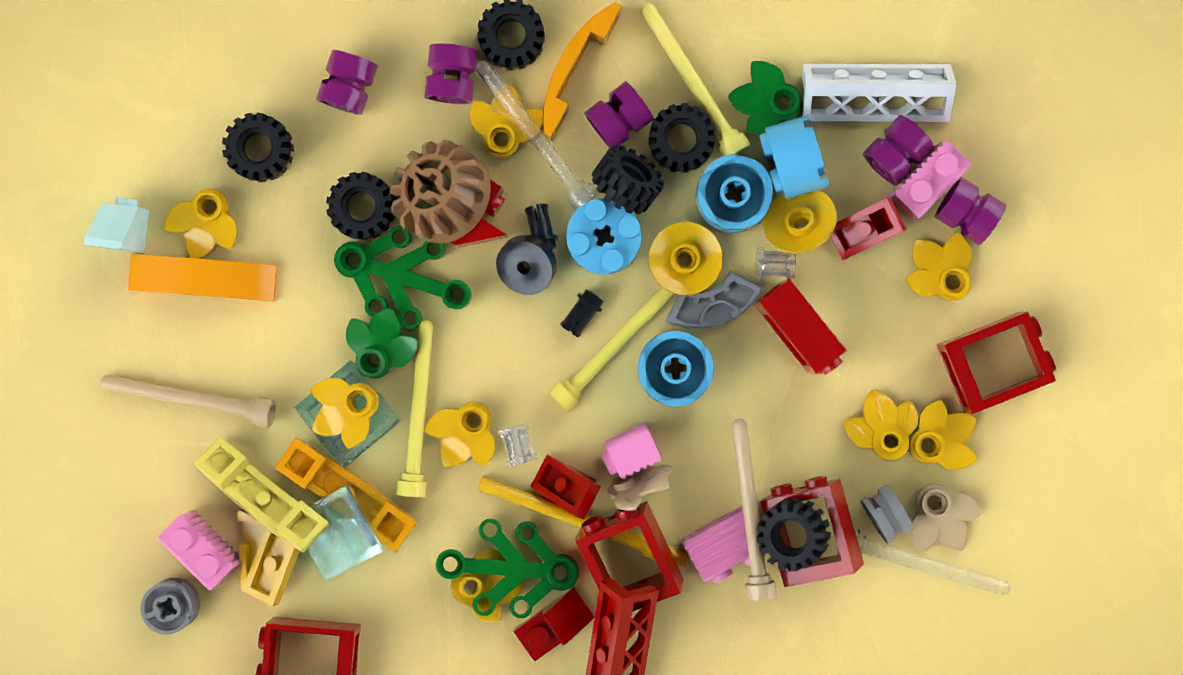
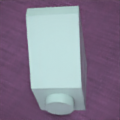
(119, 226)

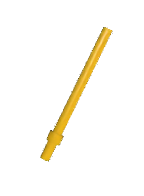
(553, 510)

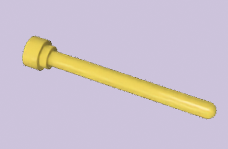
(730, 140)
(569, 391)
(412, 481)

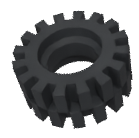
(499, 15)
(687, 116)
(242, 131)
(627, 179)
(339, 206)
(778, 549)

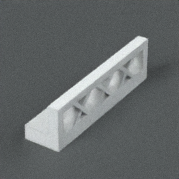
(909, 81)

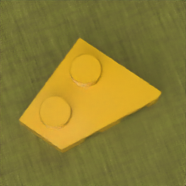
(265, 561)

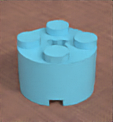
(795, 156)
(738, 173)
(582, 242)
(691, 382)

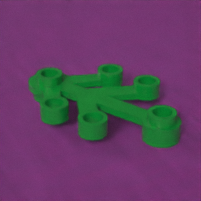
(396, 274)
(514, 569)

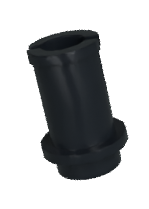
(541, 228)
(582, 312)

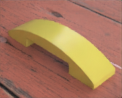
(260, 496)

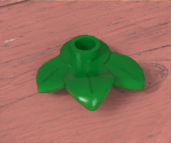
(760, 98)
(382, 338)

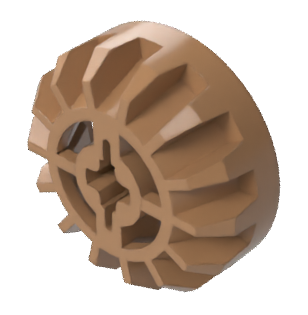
(462, 196)

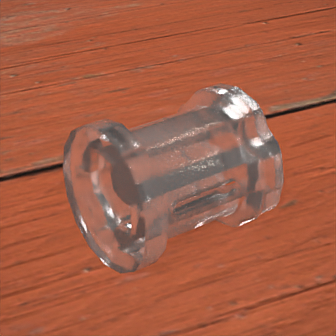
(775, 264)
(517, 445)

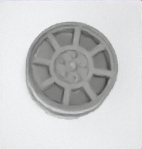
(887, 514)
(170, 606)

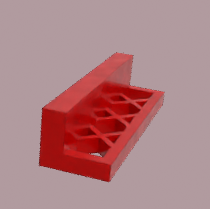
(615, 626)

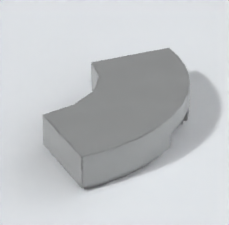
(715, 305)

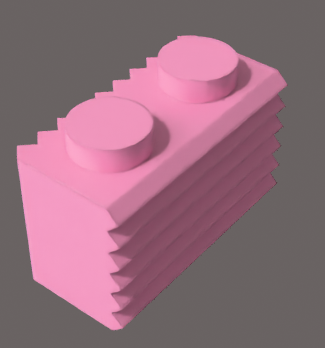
(929, 180)
(630, 451)
(719, 546)
(200, 549)

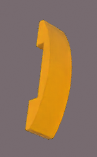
(598, 29)
(202, 277)
(325, 475)

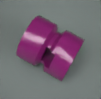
(454, 61)
(347, 82)
(619, 115)
(903, 145)
(969, 210)

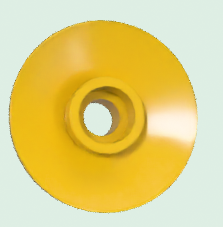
(787, 215)
(693, 241)

